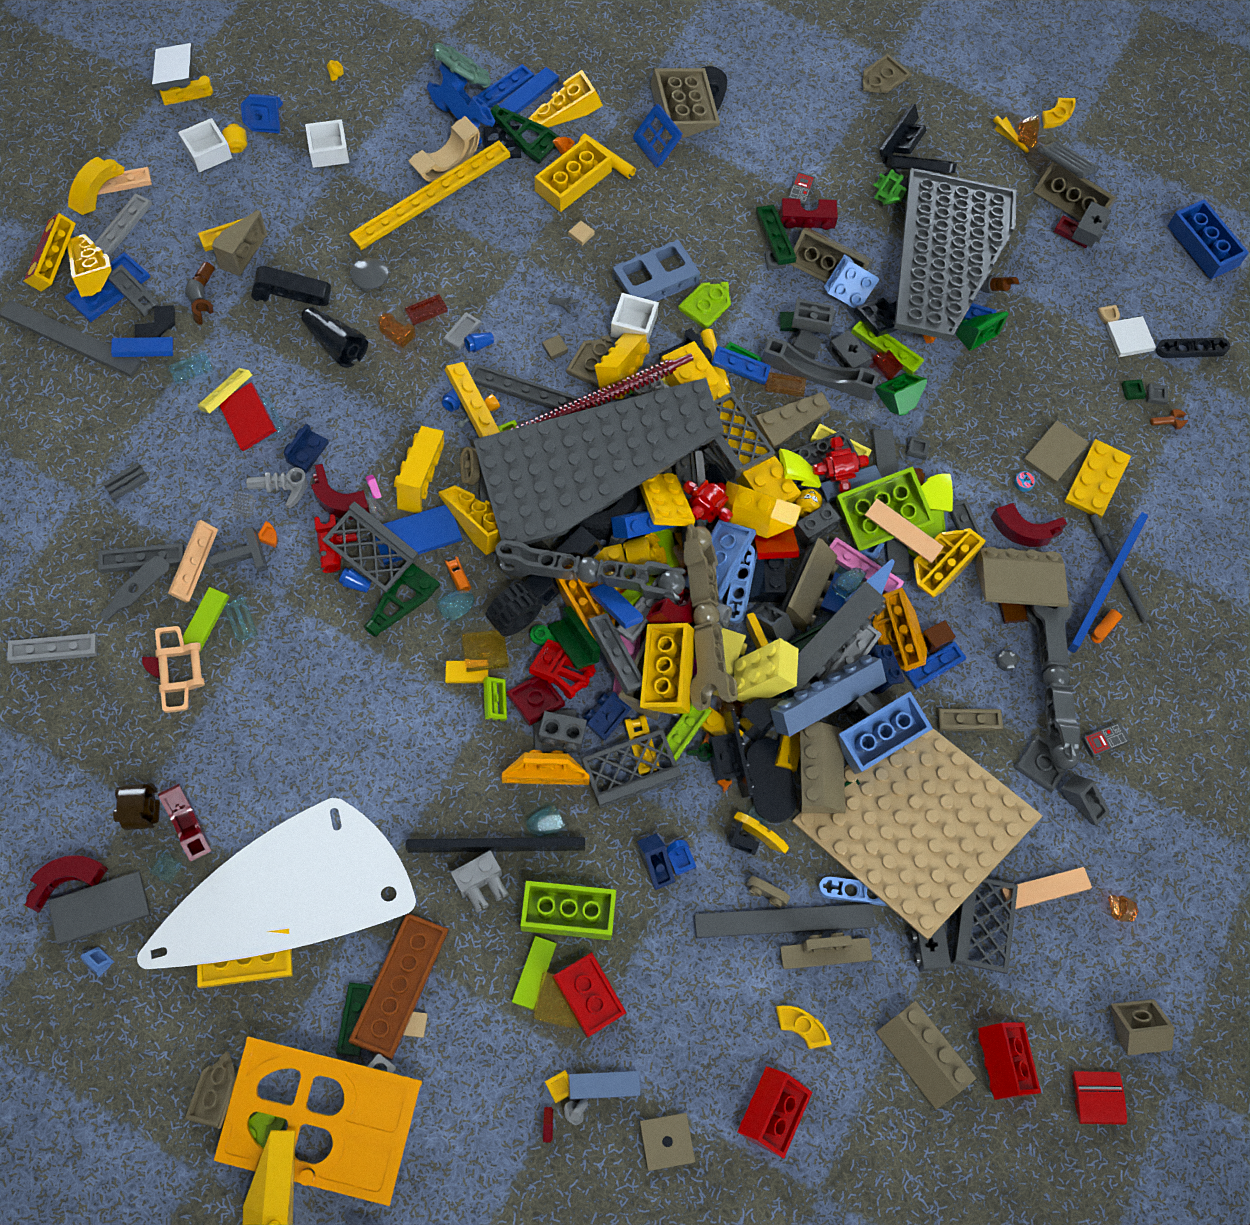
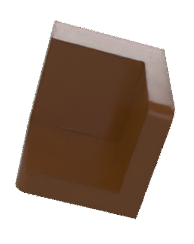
(937, 636)

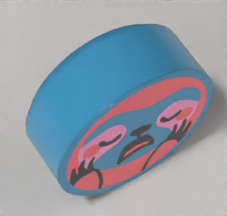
(1024, 481)

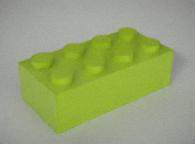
(568, 910)

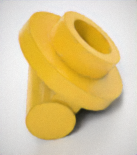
(335, 69)

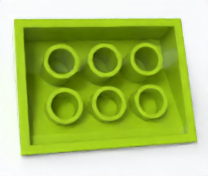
(898, 491)

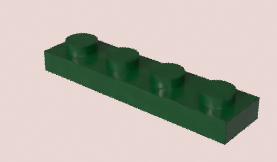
(776, 235)

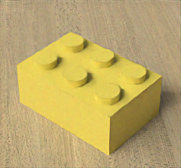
(766, 671)

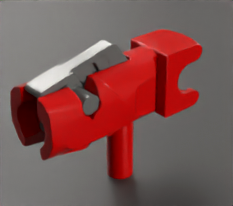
(327, 557)

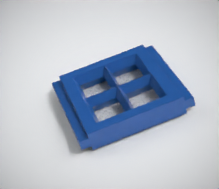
(657, 135)

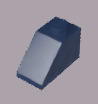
(656, 861)

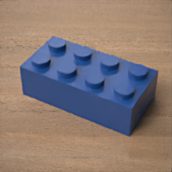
(1207, 239)

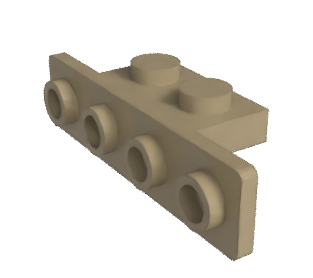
(826, 951)

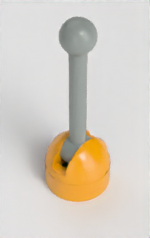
(491, 403)

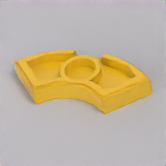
(1059, 114)
(769, 837)
(804, 1025)

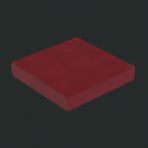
(534, 698)

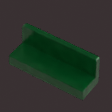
(575, 639)

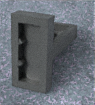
(241, 553)

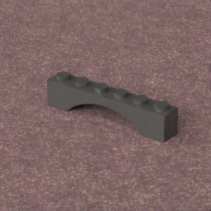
(853, 381)

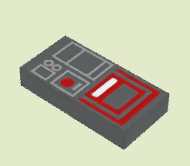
(802, 187)
(1105, 739)

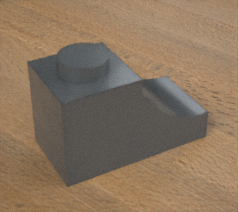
(774, 622)
(864, 707)
(1086, 798)

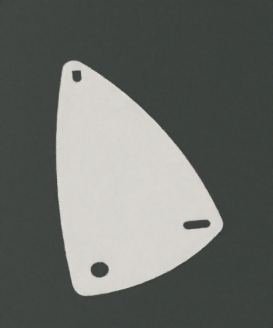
(290, 879)

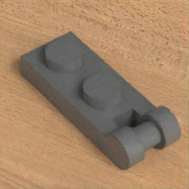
(132, 290)

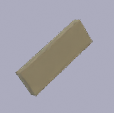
(969, 720)

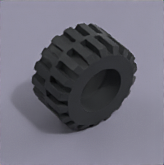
(514, 609)

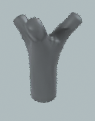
(563, 302)

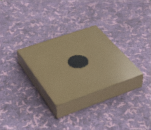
(667, 1142)

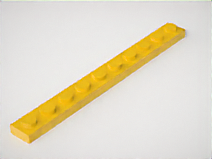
(429, 195)

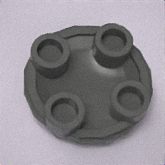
(369, 273)

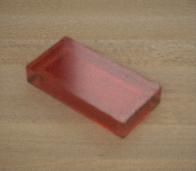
(426, 309)

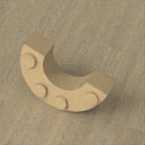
(458, 149)

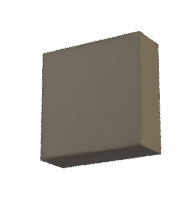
(555, 347)

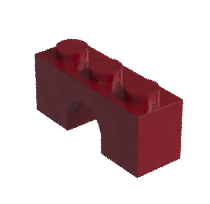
(794, 215)

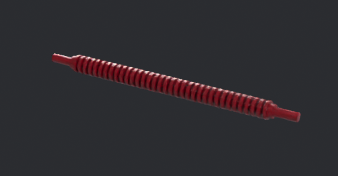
(670, 366)

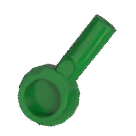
(540, 634)

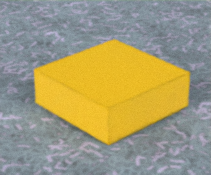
(558, 1086)

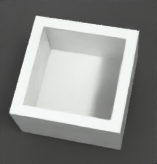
(327, 143)
(205, 145)
(634, 316)

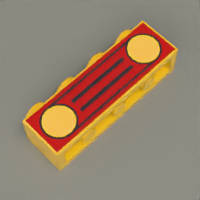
(49, 252)

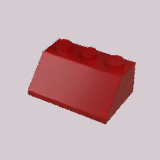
(1009, 1060)
(775, 1111)

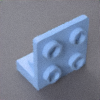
(850, 283)

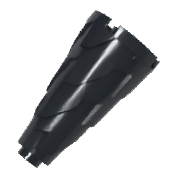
(337, 338)

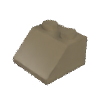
(1142, 1027)

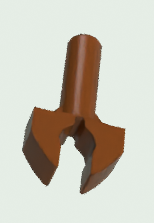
(1175, 413)

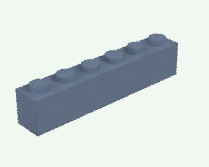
(828, 695)

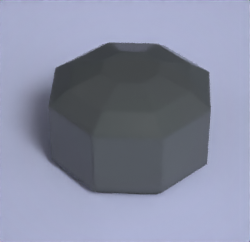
(1007, 660)

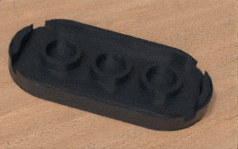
(773, 785)

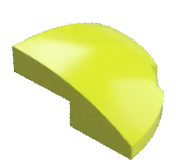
(798, 469)
(939, 492)

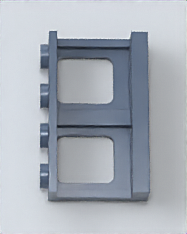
(662, 282)

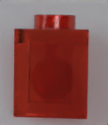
(887, 364)

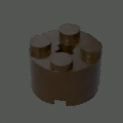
(136, 806)

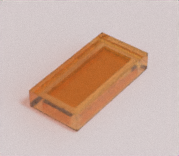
(786, 384)

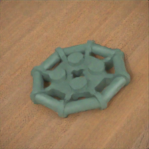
(461, 65)

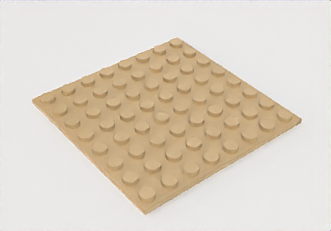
(922, 829)

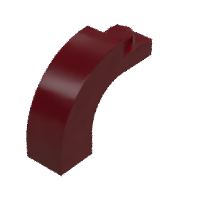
(332, 501)
(1021, 531)
(61, 871)

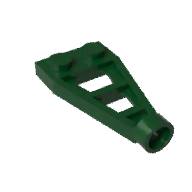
(540, 147)
(415, 579)

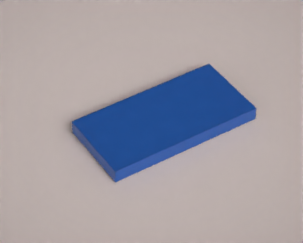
(95, 305)
(424, 531)

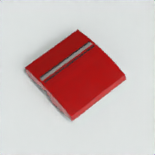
(1099, 1098)

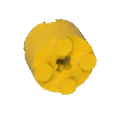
(644, 549)

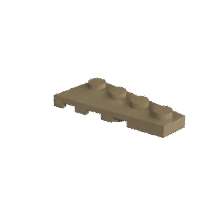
(785, 421)

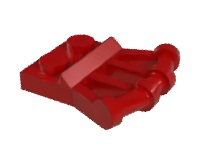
(550, 665)

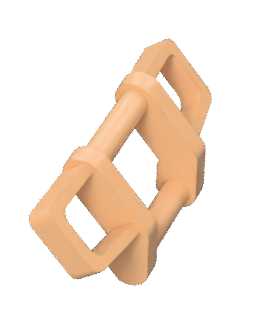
(162, 654)

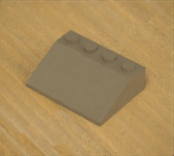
(685, 98)
(1022, 577)

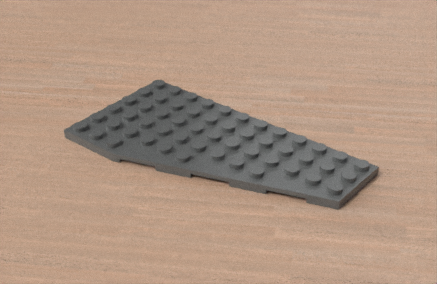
(948, 249)
(582, 462)

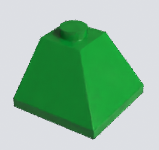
(981, 329)
(901, 392)

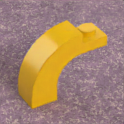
(89, 181)

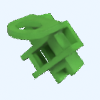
(892, 190)

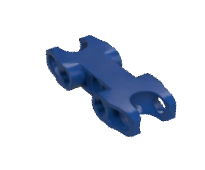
(453, 97)

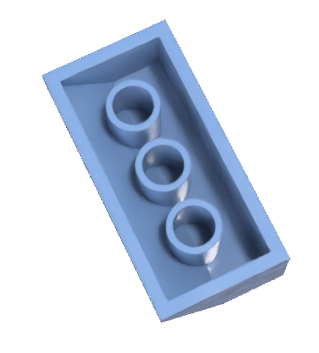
(883, 733)

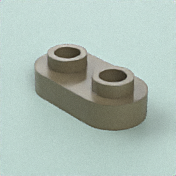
(469, 466)
(775, 895)

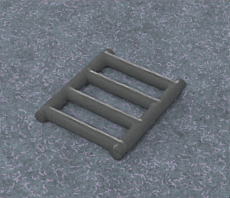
(1068, 159)

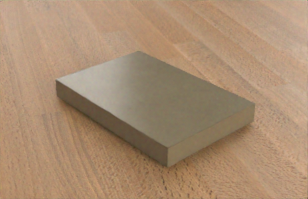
(1055, 452)

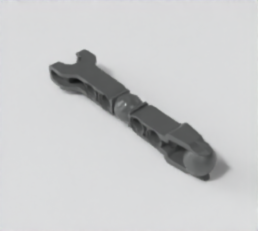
(589, 570)
(1063, 731)

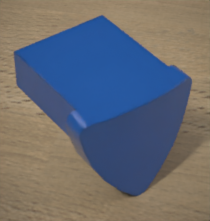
(680, 857)

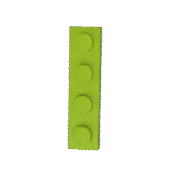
(907, 357)

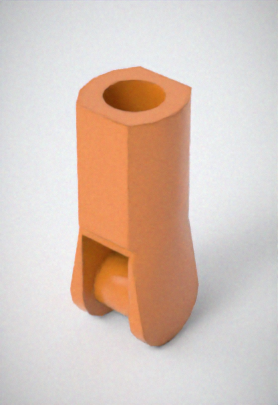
(458, 576)
(1106, 626)

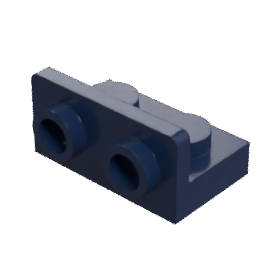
(305, 448)
(891, 667)
(606, 714)

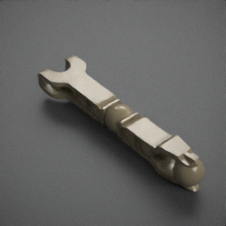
(709, 647)

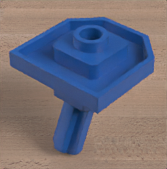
(261, 113)

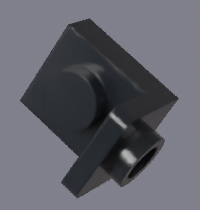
(744, 843)

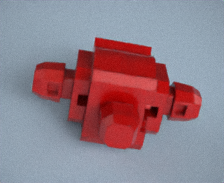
(840, 465)
(708, 501)

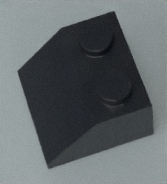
(767, 581)
(757, 718)

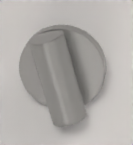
(575, 1110)

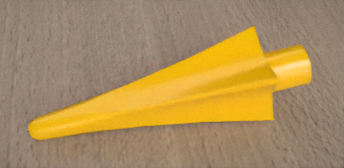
(1006, 129)

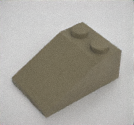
(239, 243)

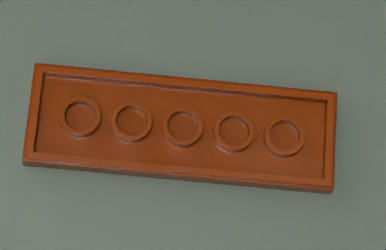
(398, 986)

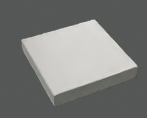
(1130, 336)

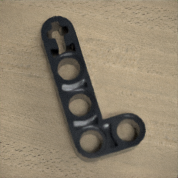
(289, 286)

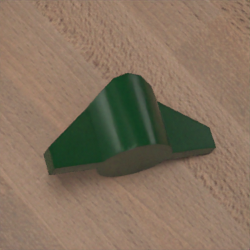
(703, 752)

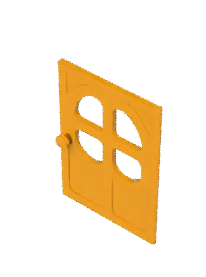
(365, 1133)

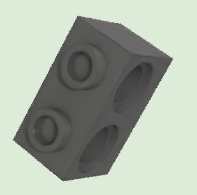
(816, 525)
(564, 725)

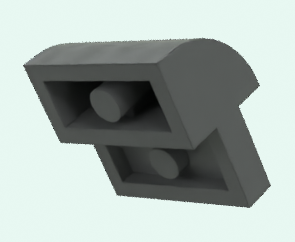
(813, 316)

